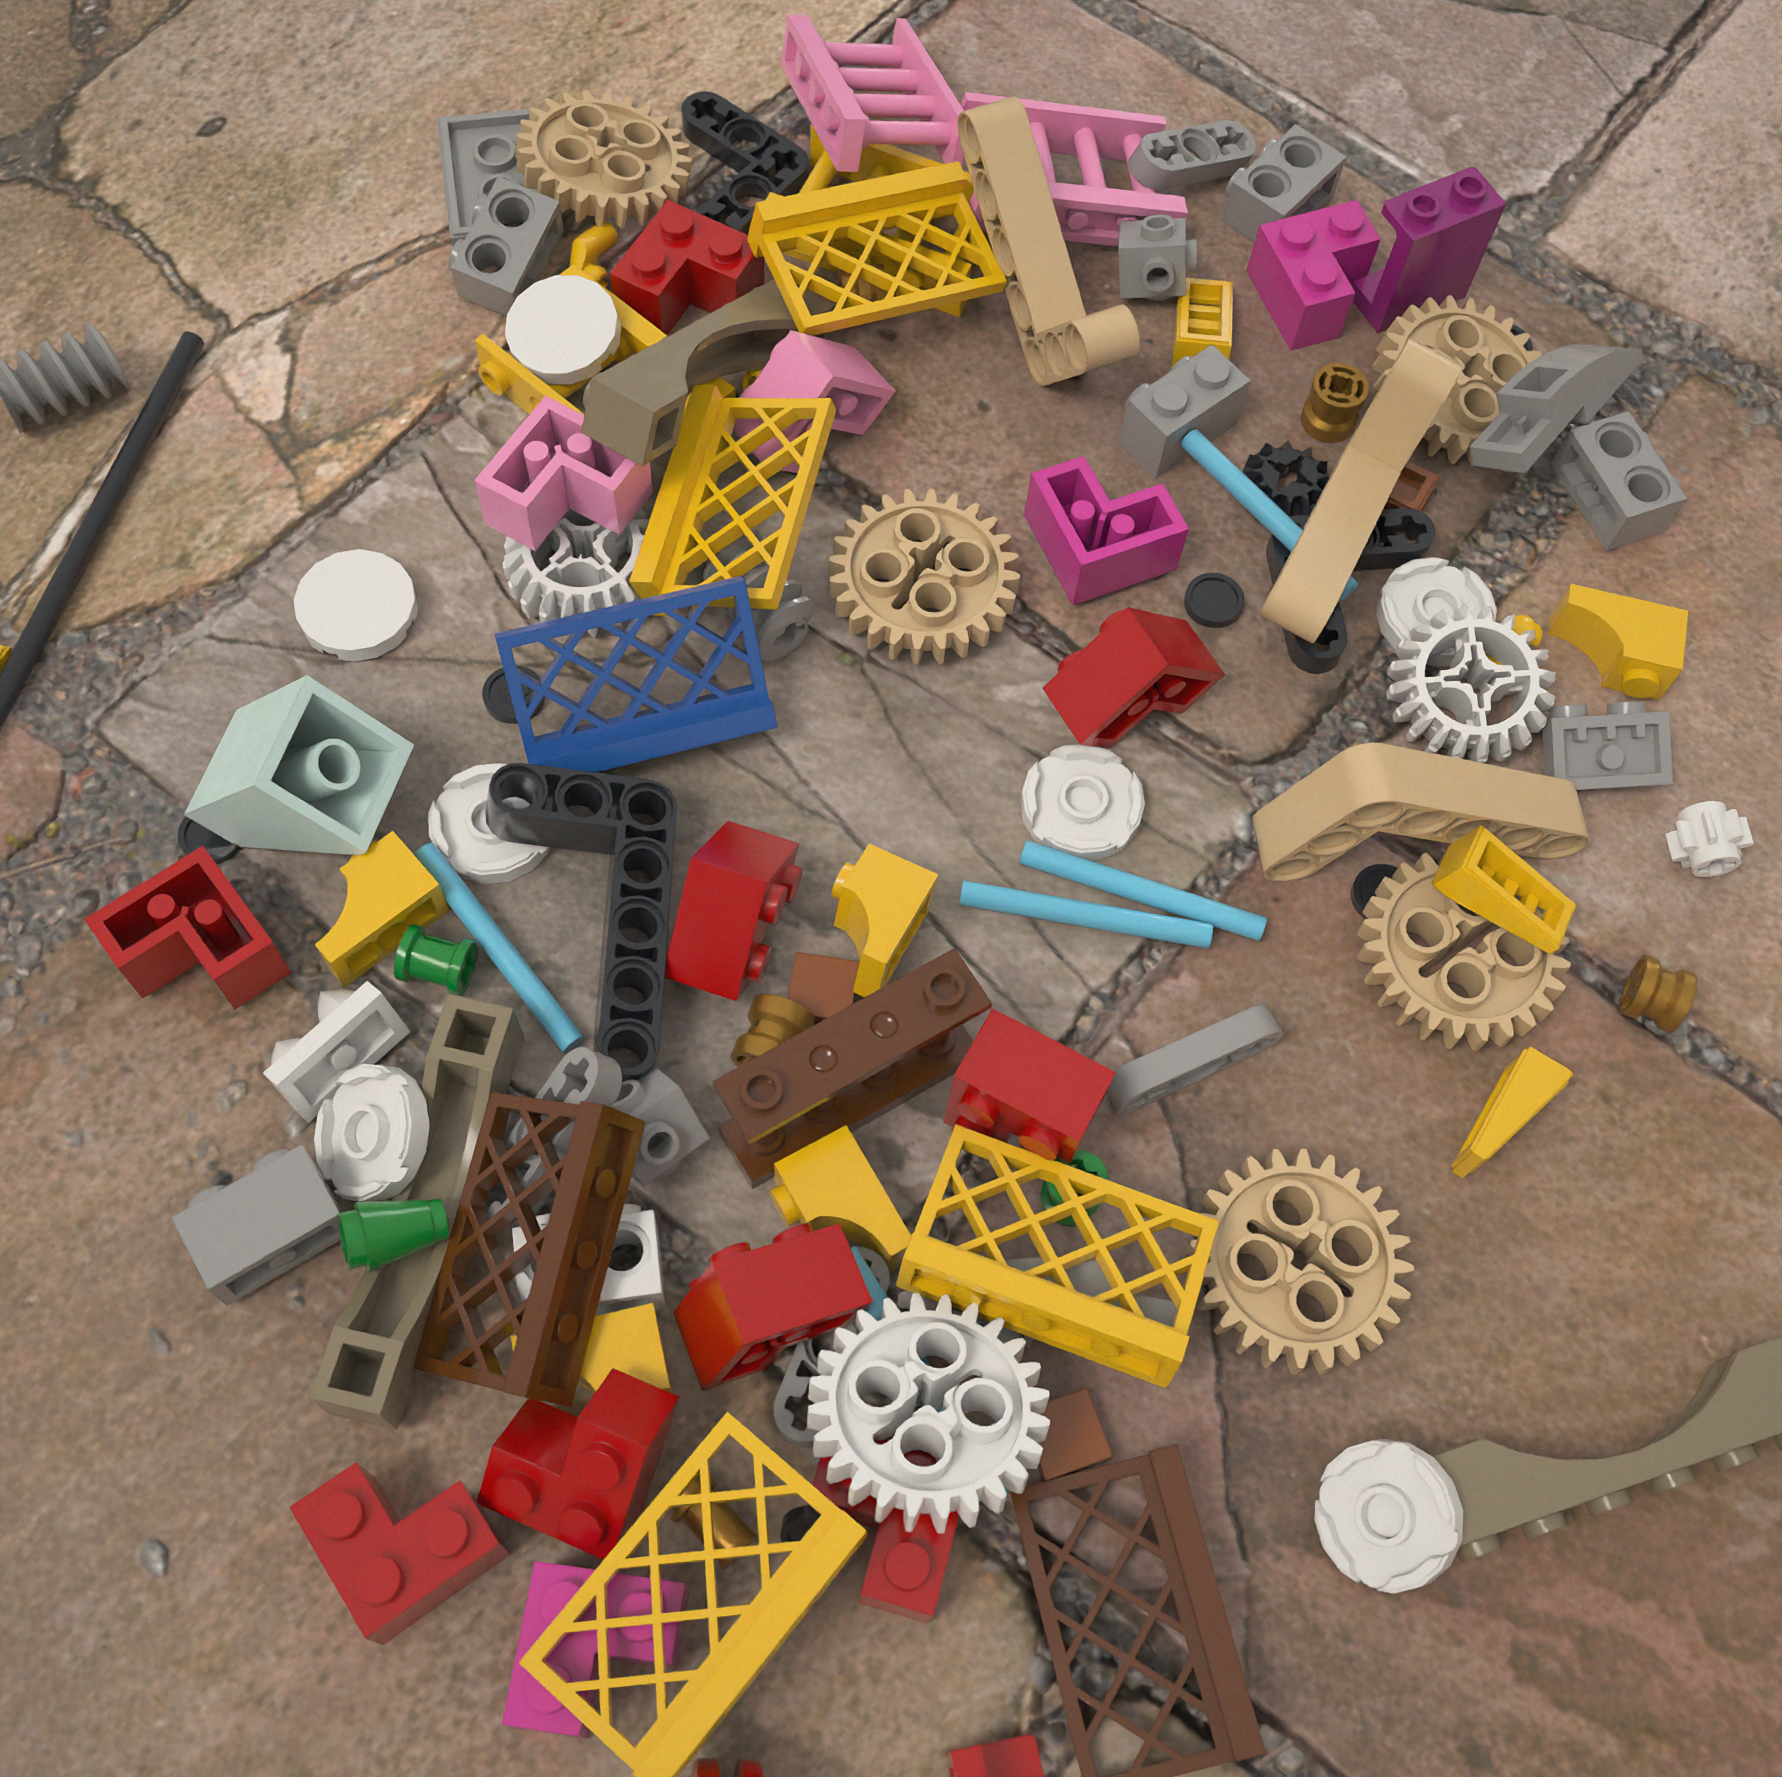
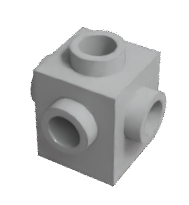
(1155, 258)
(670, 1125)

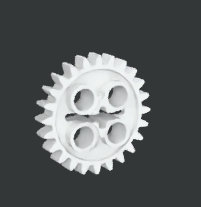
(970, 1458)

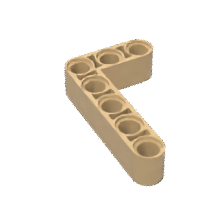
(1031, 250)
(1359, 490)
(1417, 797)

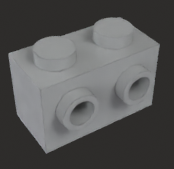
(1195, 394)
(260, 1224)

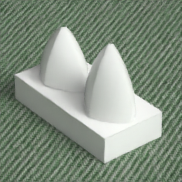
(351, 1032)

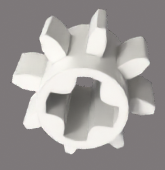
(1709, 839)

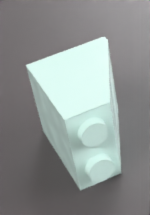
(300, 773)

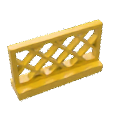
(861, 213)
(691, 495)
(1049, 1309)
(747, 1645)

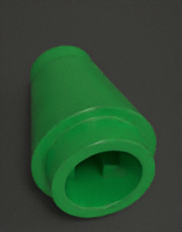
(390, 1230)

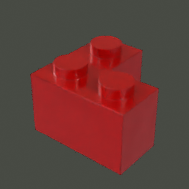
(685, 262)
(1129, 670)
(725, 907)
(187, 919)
(1026, 1088)
(768, 1299)
(582, 1473)
(903, 1565)
(394, 1567)

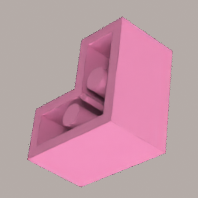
(818, 369)
(557, 469)

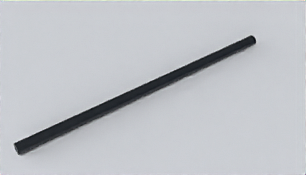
(96, 522)

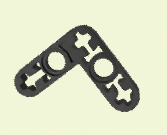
(754, 167)
(1393, 554)

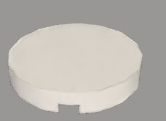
(563, 329)
(1421, 590)
(355, 604)
(1082, 802)
(465, 839)
(372, 1133)
(1389, 1515)

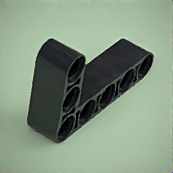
(627, 902)

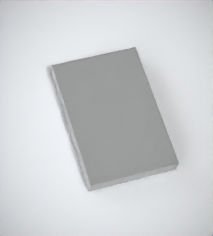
(472, 156)

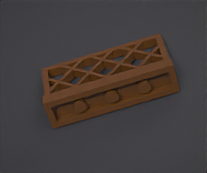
(569, 1252)
(1197, 1603)

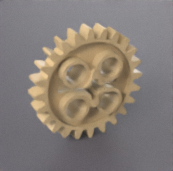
(603, 158)
(1488, 359)
(882, 549)
(1501, 995)
(1329, 1211)

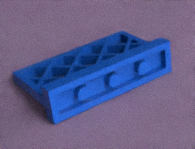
(652, 731)

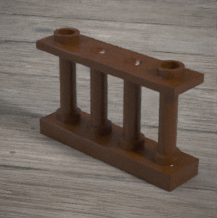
(851, 1065)

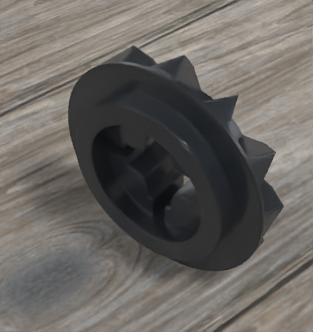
(1271, 463)

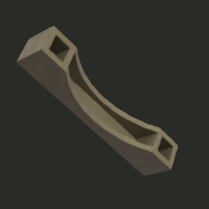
(642, 400)
(379, 1332)
(1509, 1489)

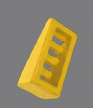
(1203, 325)
(1487, 875)
(1515, 1099)

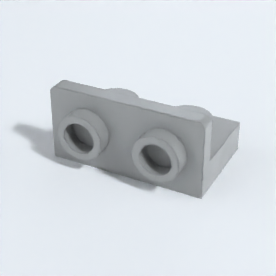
(1610, 749)

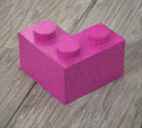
(1308, 270)
(1099, 541)
(576, 1656)

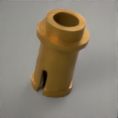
(727, 1525)

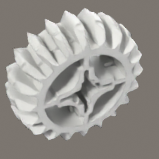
(579, 571)
(1471, 639)

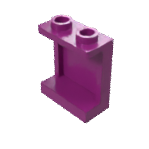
(1437, 246)

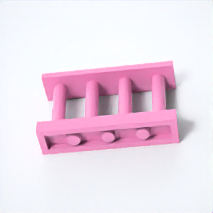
(843, 116)
(1090, 210)

